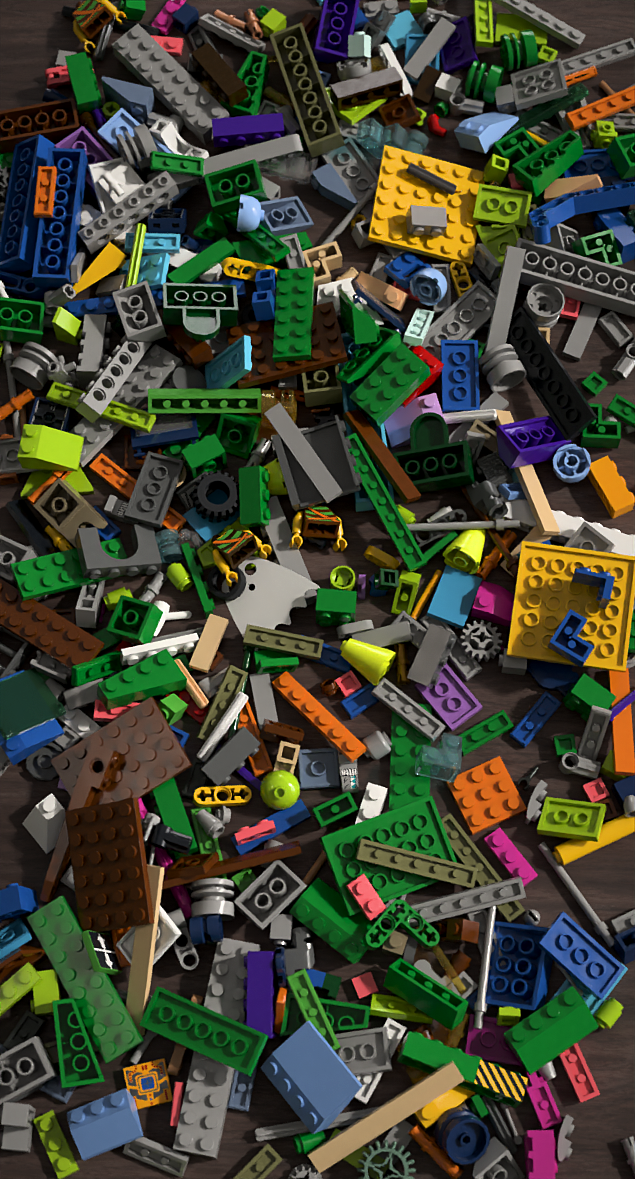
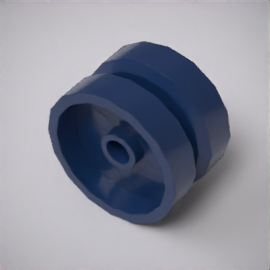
(462, 1135)

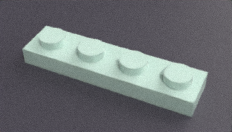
(418, 327)

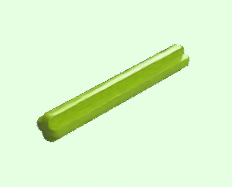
(136, 254)

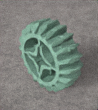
(391, 1151)

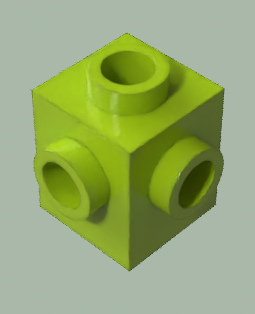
(603, 134)

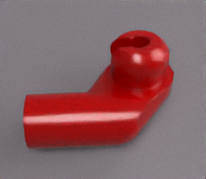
(434, 127)

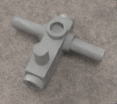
(61, 372)

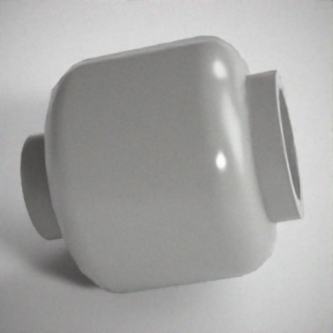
(377, 745)

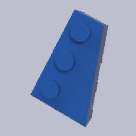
(623, 234)
(17, 901)

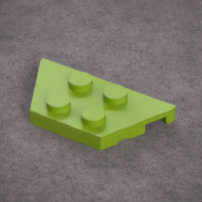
(497, 238)
(75, 479)

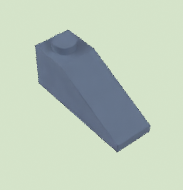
(332, 186)

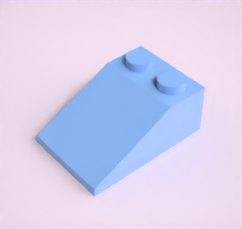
(484, 130)

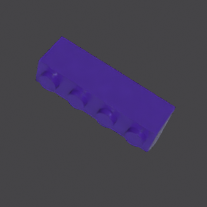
(334, 25)
(247, 129)
(529, 441)
(261, 991)

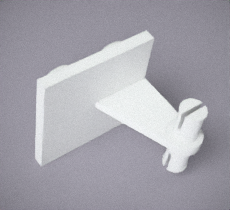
(121, 182)

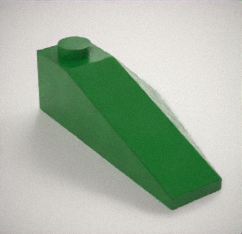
(370, 355)

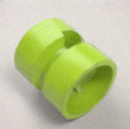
(342, 578)

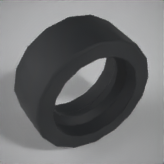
(231, 595)

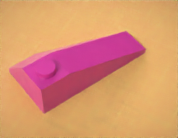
(493, 604)

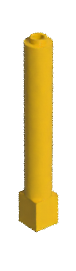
(610, 832)

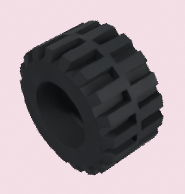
(211, 510)

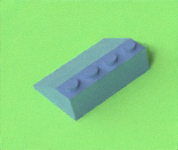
(311, 1078)

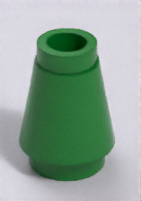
(307, 1141)

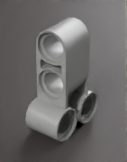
(178, 919)

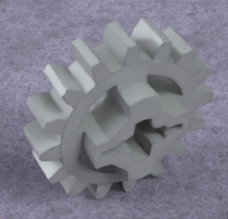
(488, 638)

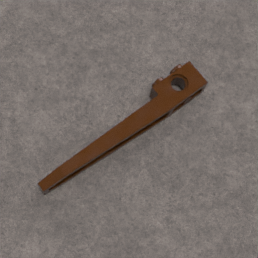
(83, 794)

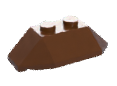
(18, 958)

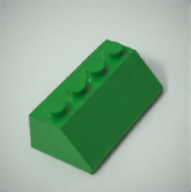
(356, 320)
(325, 914)
(550, 1030)

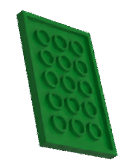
(409, 827)

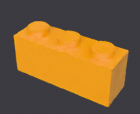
(611, 487)

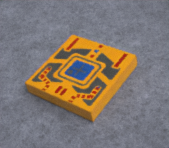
(148, 1083)

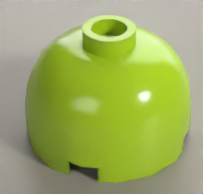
(279, 789)

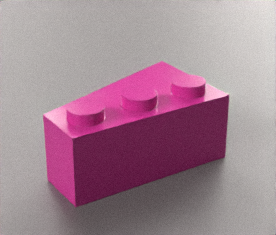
(540, 1155)

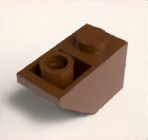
(457, 930)

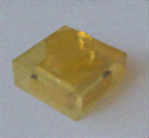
(376, 63)

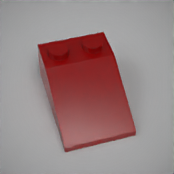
(435, 368)

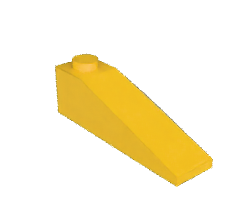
(104, 264)
(434, 1110)

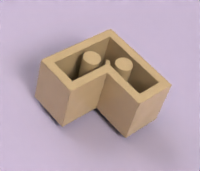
(323, 259)

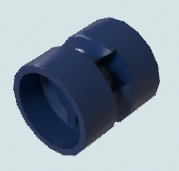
(206, 929)

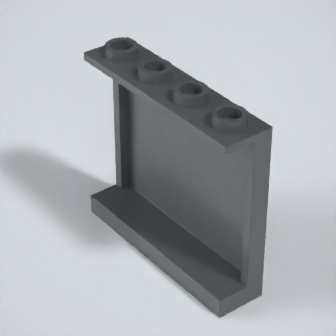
(333, 450)

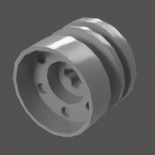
(135, 147)
(544, 304)
(32, 365)
(502, 368)
(212, 897)

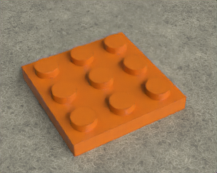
(486, 795)

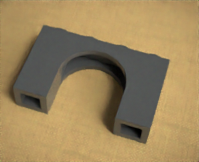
(98, 564)

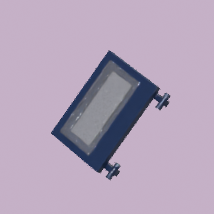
(375, 304)
(166, 429)

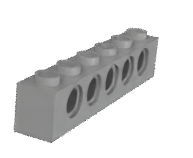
(128, 212)
(111, 378)

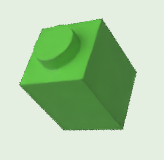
(172, 708)

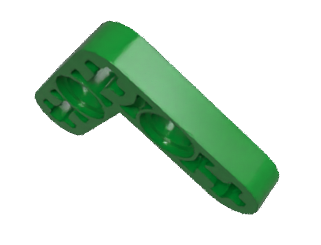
(401, 919)

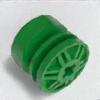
(518, 49)
(483, 81)

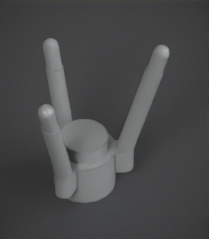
(148, 826)

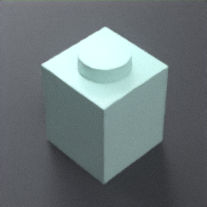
(359, 45)

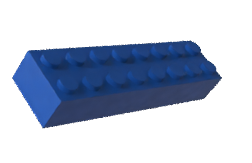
(19, 226)
(58, 235)

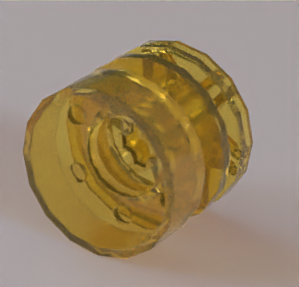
(269, 400)

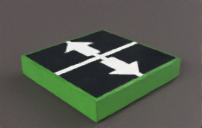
(101, 952)

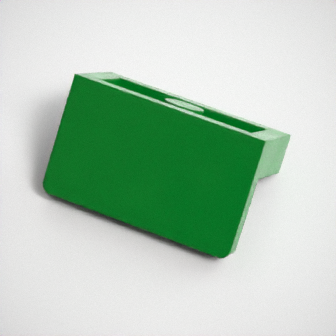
(274, 662)

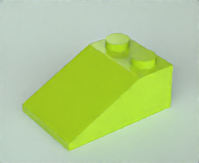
(49, 449)

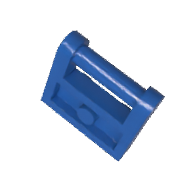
(403, 266)

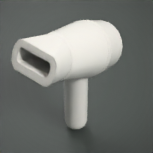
(164, 607)

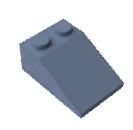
(133, 98)
(285, 216)

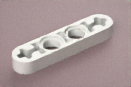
(390, 61)

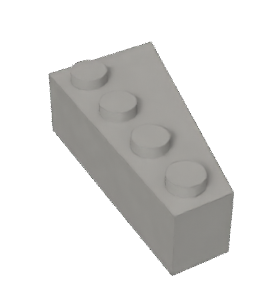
(93, 347)

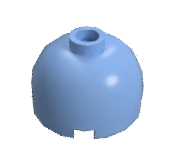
(249, 214)
(429, 286)
(571, 463)

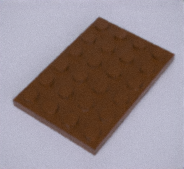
(326, 347)
(146, 755)
(109, 866)

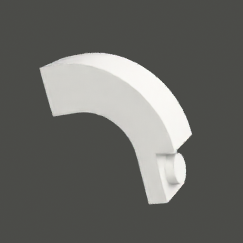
(168, 136)

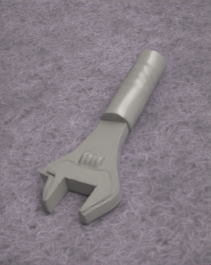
(142, 1047)

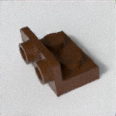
(278, 732)

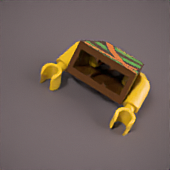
(92, 17)
(317, 522)

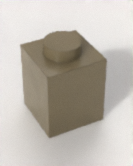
(395, 944)

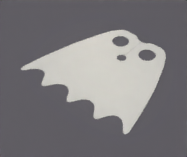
(274, 595)

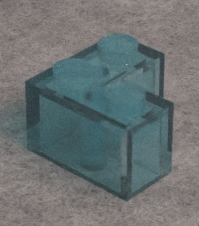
(374, 136)
(440, 761)

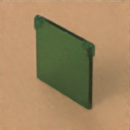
(26, 703)

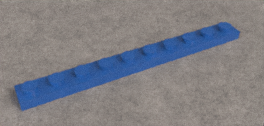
(108, 307)

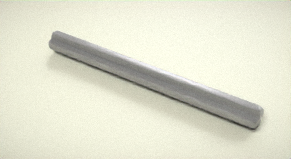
(293, 1128)

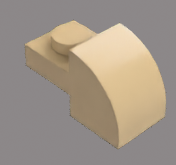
(286, 756)

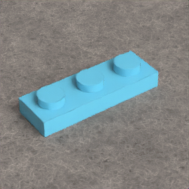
(155, 243)

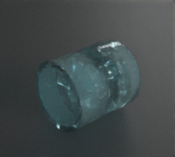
(416, 142)
(169, 546)

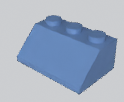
(105, 1124)

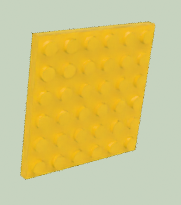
(399, 190)
(547, 594)

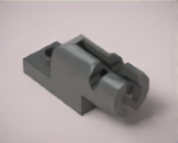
(378, 29)
(487, 499)
(301, 955)

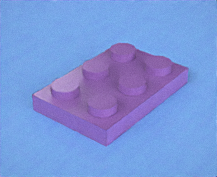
(450, 699)

